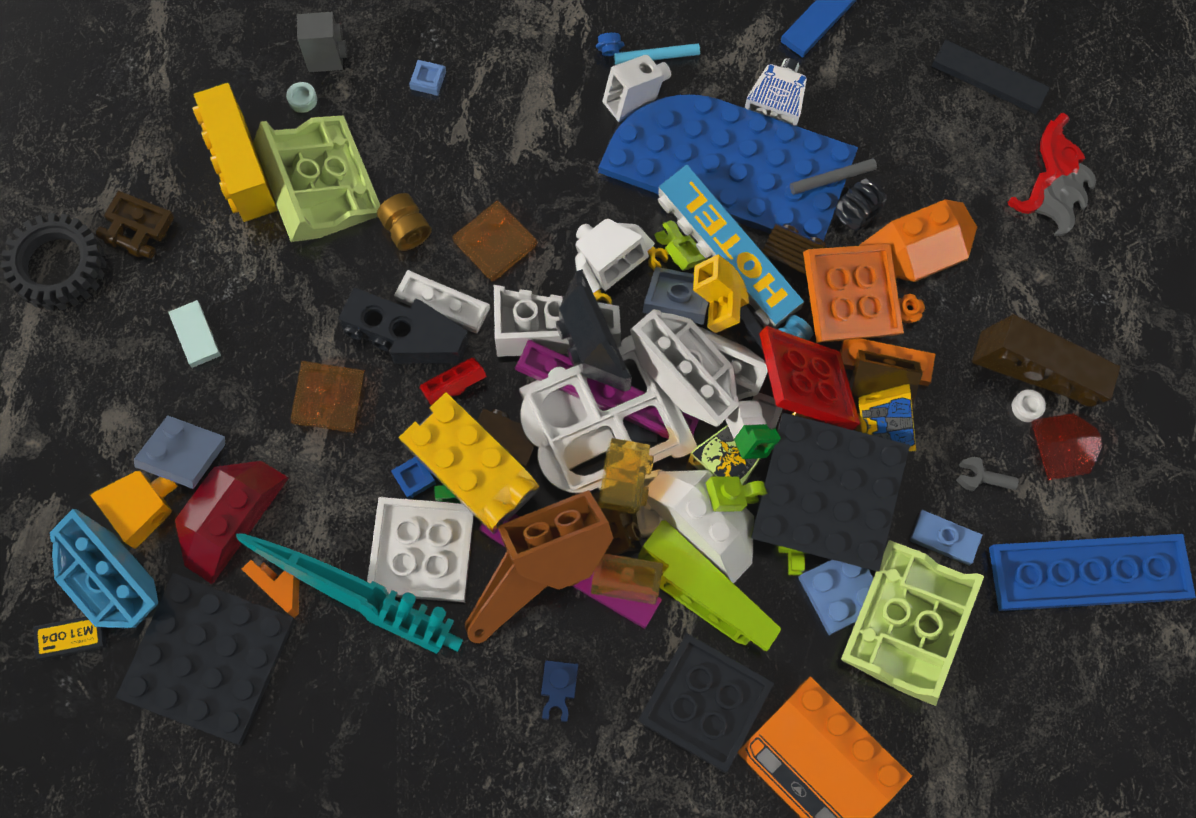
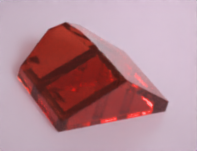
(1067, 445)

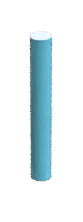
(659, 53)

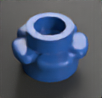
(609, 43)

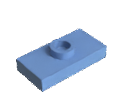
(945, 537)

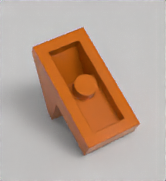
(282, 590)

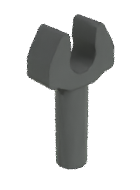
(981, 476)

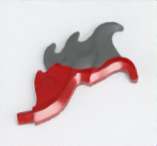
(1062, 182)

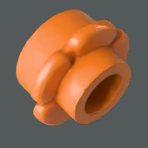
(918, 306)

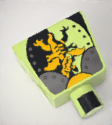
(722, 457)

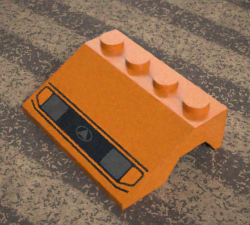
(823, 758)

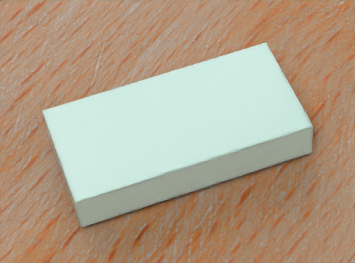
(194, 333)

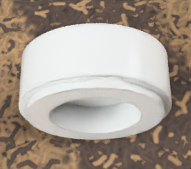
(1028, 405)

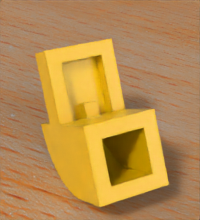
(723, 289)

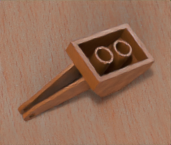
(543, 549)

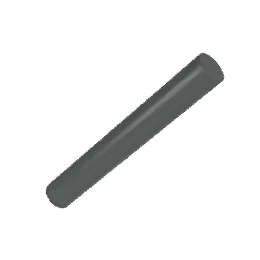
(833, 176)

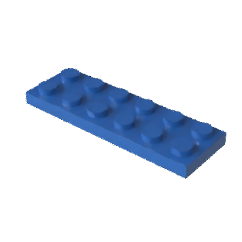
(1091, 572)

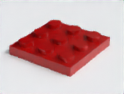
(808, 378)

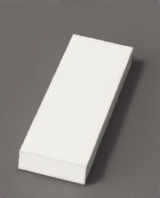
(456, 306)

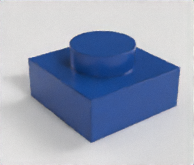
(413, 477)

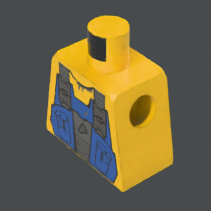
(888, 415)

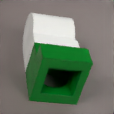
(751, 430)

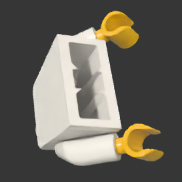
(612, 252)

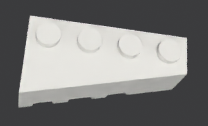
(534, 317)

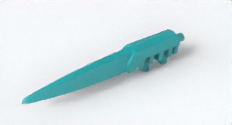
(368, 598)

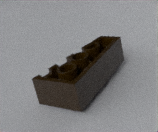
(1046, 361)

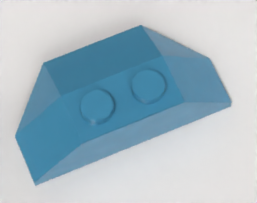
(100, 573)

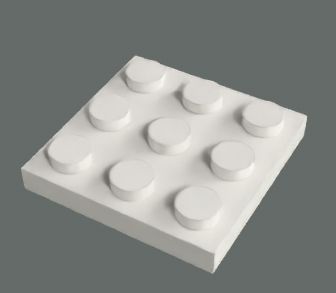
(422, 548)

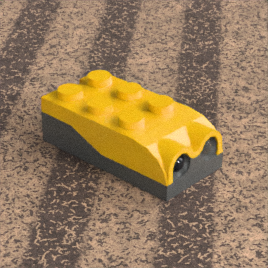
(470, 463)

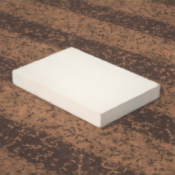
(564, 411)

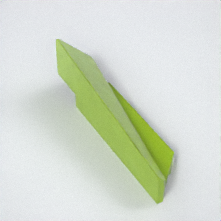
(706, 590)

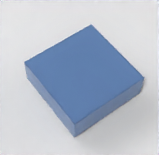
(427, 77)

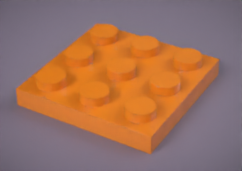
(853, 292)

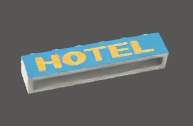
(720, 234)

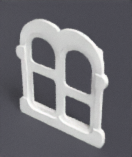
(553, 440)

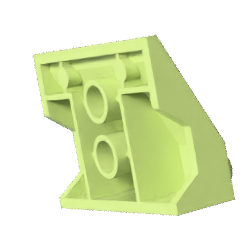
(316, 177)
(912, 622)

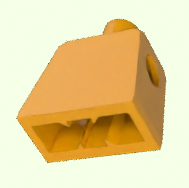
(135, 505)

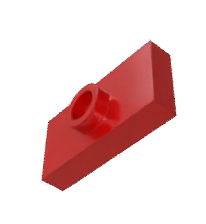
(453, 380)

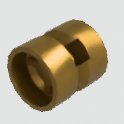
(403, 220)

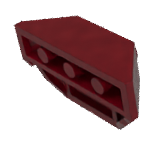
(223, 506)

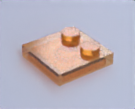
(495, 240)
(327, 396)

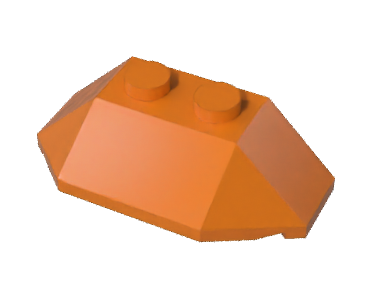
(928, 239)

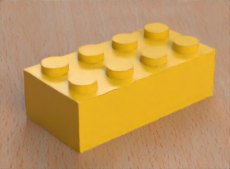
(233, 153)

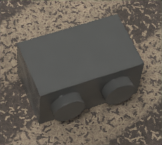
(321, 41)

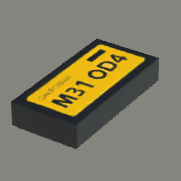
(67, 638)

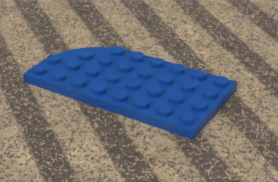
(736, 155)

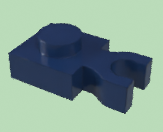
(559, 684)

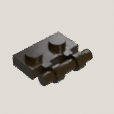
(138, 216)

